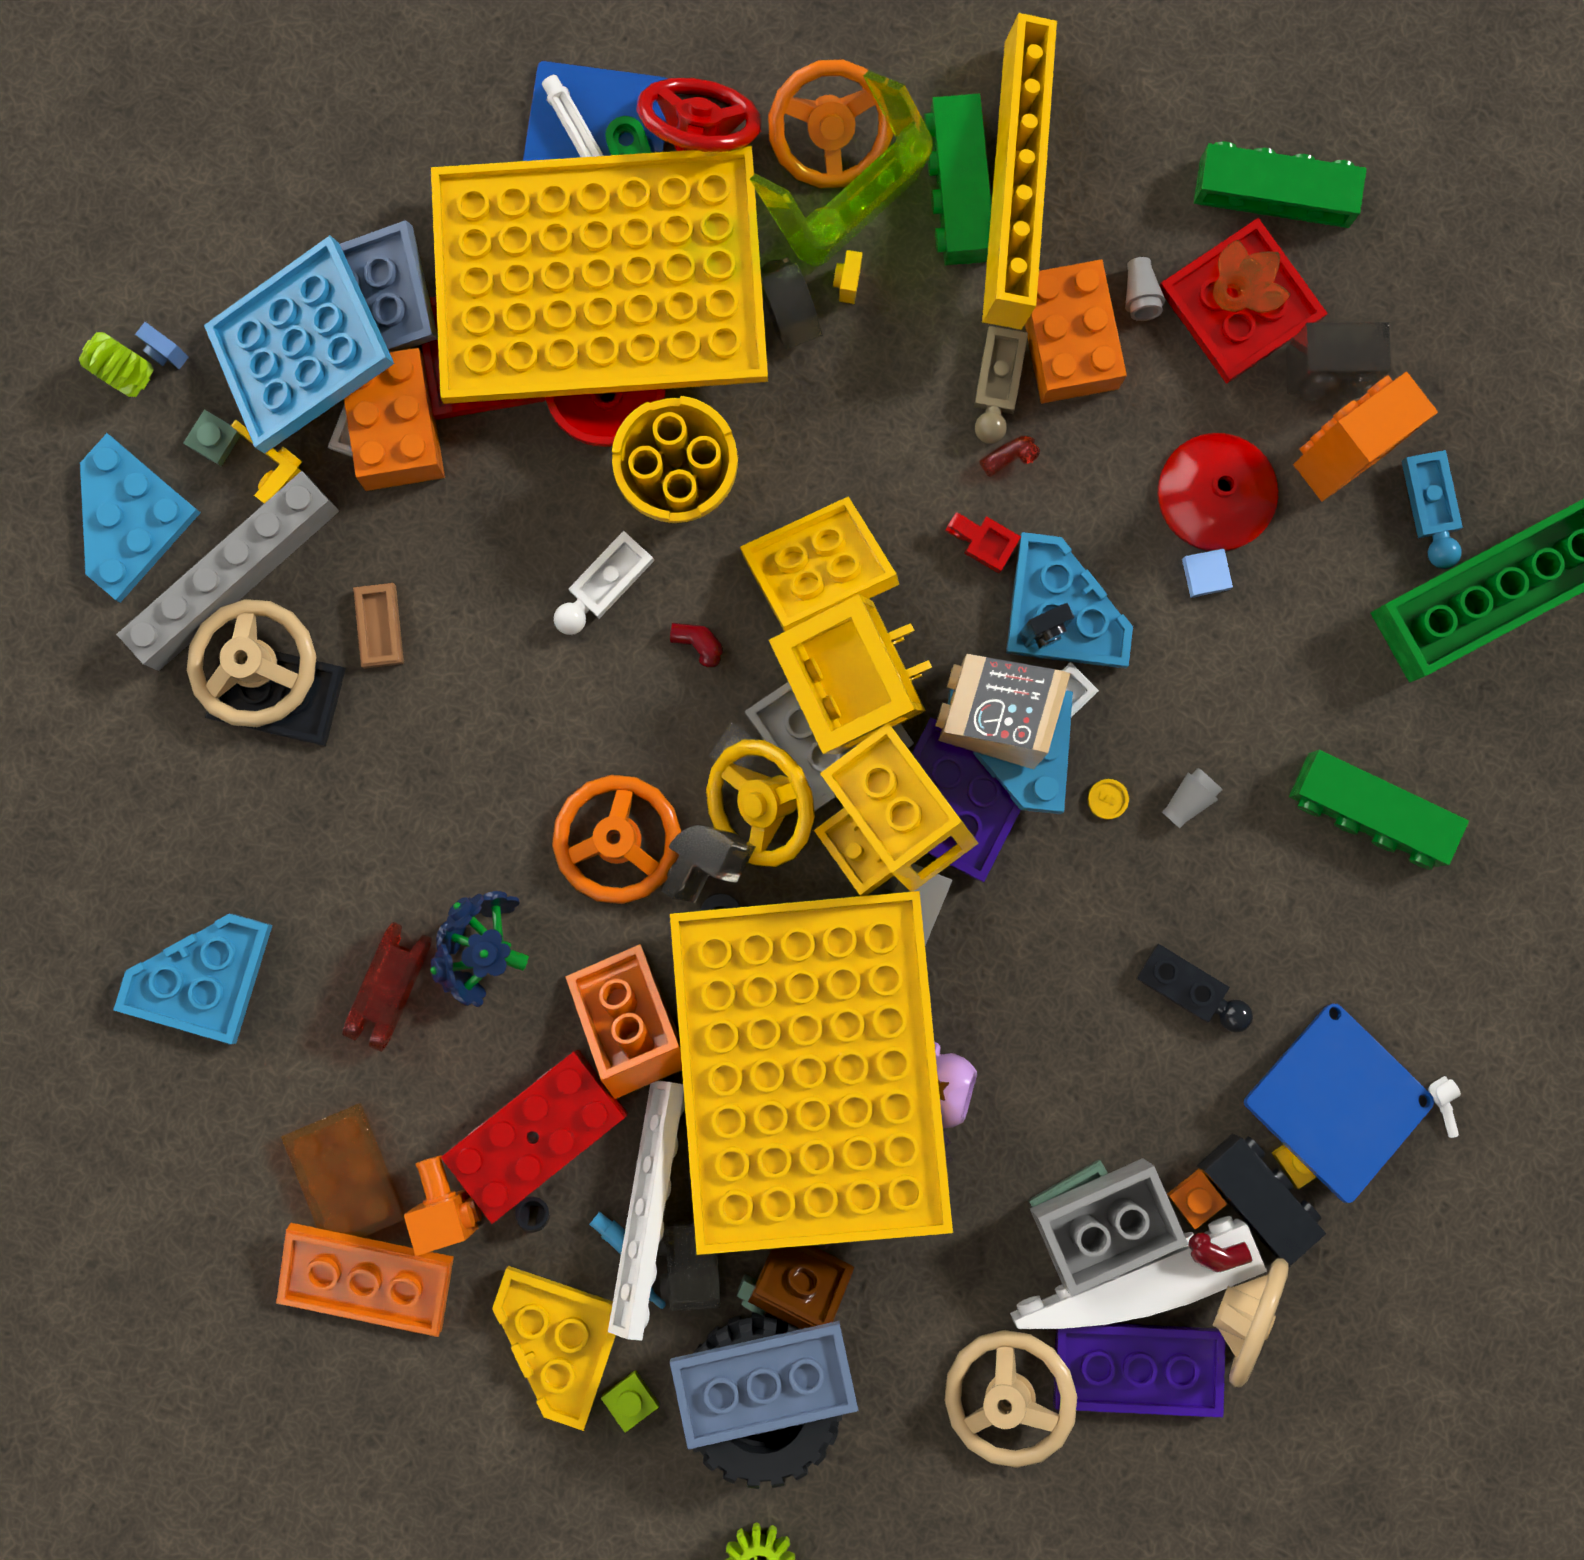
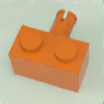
(445, 1214)

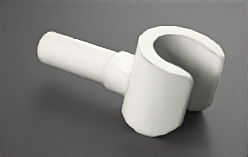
(1443, 1093)

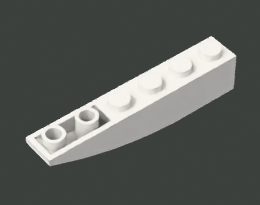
(1146, 1290)

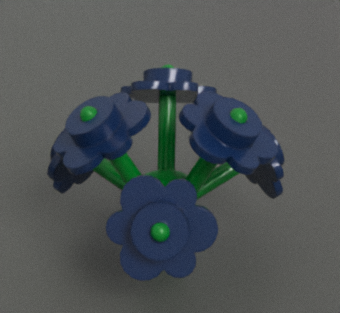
(484, 951)

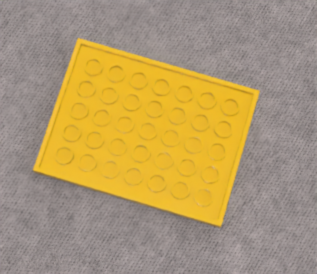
(597, 275)
(809, 1073)

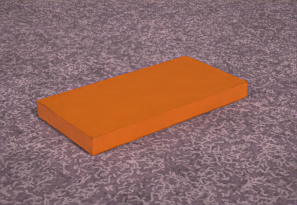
(364, 1279)

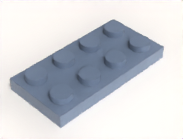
(763, 1385)

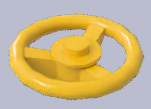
(763, 799)

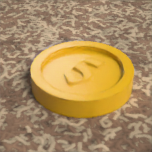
(1108, 799)

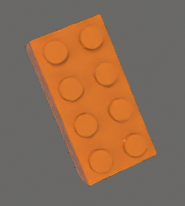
(1363, 434)

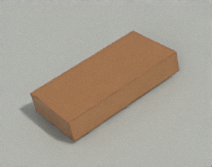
(378, 625)

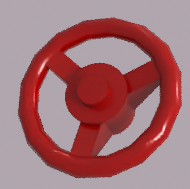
(697, 121)

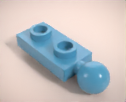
(1434, 505)

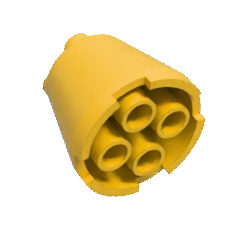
(674, 459)

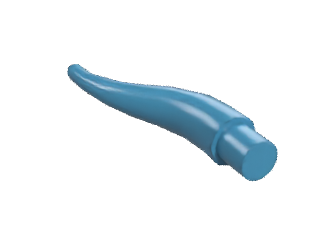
(614, 1235)

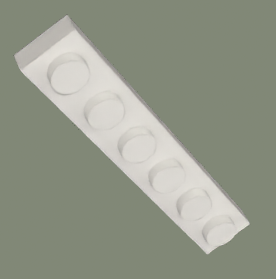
(646, 1210)

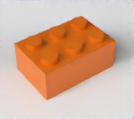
(1074, 334)
(394, 426)

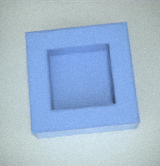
(1207, 573)

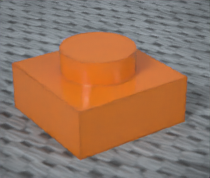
(1196, 1199)

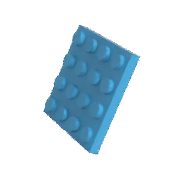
(298, 344)

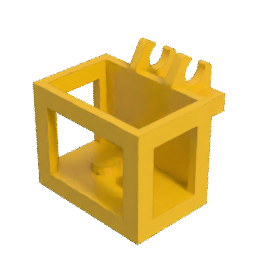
(849, 674)
(888, 816)

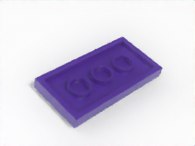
(1144, 1369)

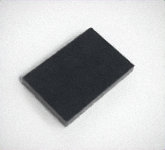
(309, 720)

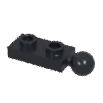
(1193, 989)

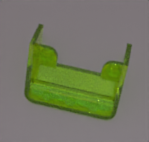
(870, 193)

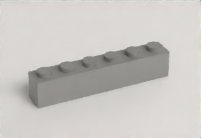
(228, 571)

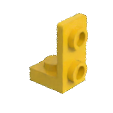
(274, 479)

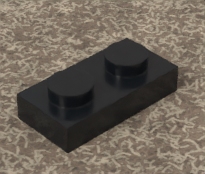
(1047, 627)

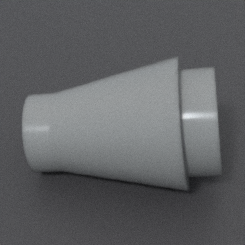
(1143, 291)
(1192, 797)

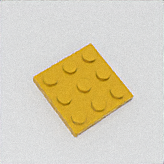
(818, 563)

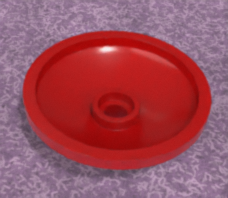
(594, 420)
(1203, 512)

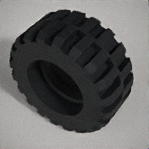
(772, 1455)

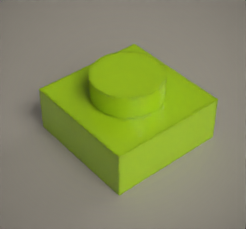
(630, 1401)

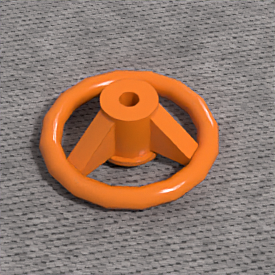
(828, 123)
(615, 838)

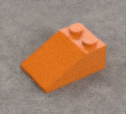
(626, 1022)

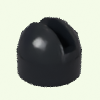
(523, 1214)

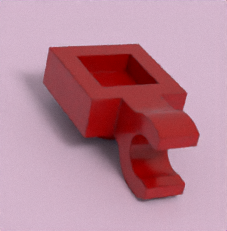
(989, 542)

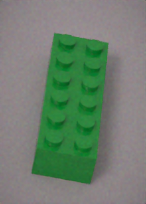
(1486, 595)

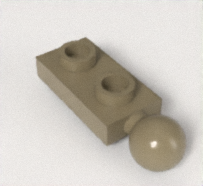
(998, 381)

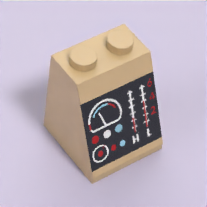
(1003, 709)

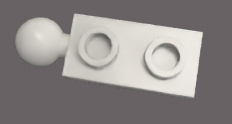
(603, 583)

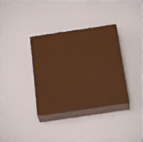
(801, 1285)

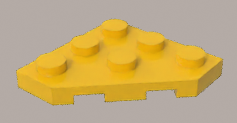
(557, 1341)

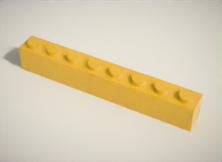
(1020, 172)

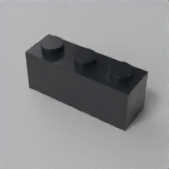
(1262, 1198)

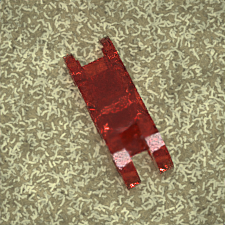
(386, 987)

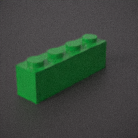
(961, 178)
(1280, 184)
(1378, 809)

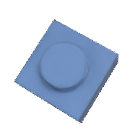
(160, 347)

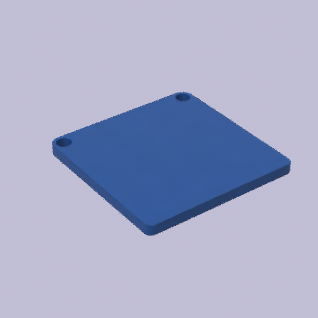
(599, 97)
(1339, 1102)

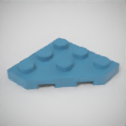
(126, 517)
(1053, 576)
(1045, 785)
(200, 980)

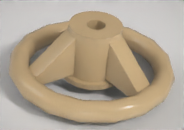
(250, 662)
(1248, 1317)
(1011, 1399)

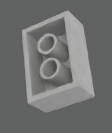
(1108, 1226)

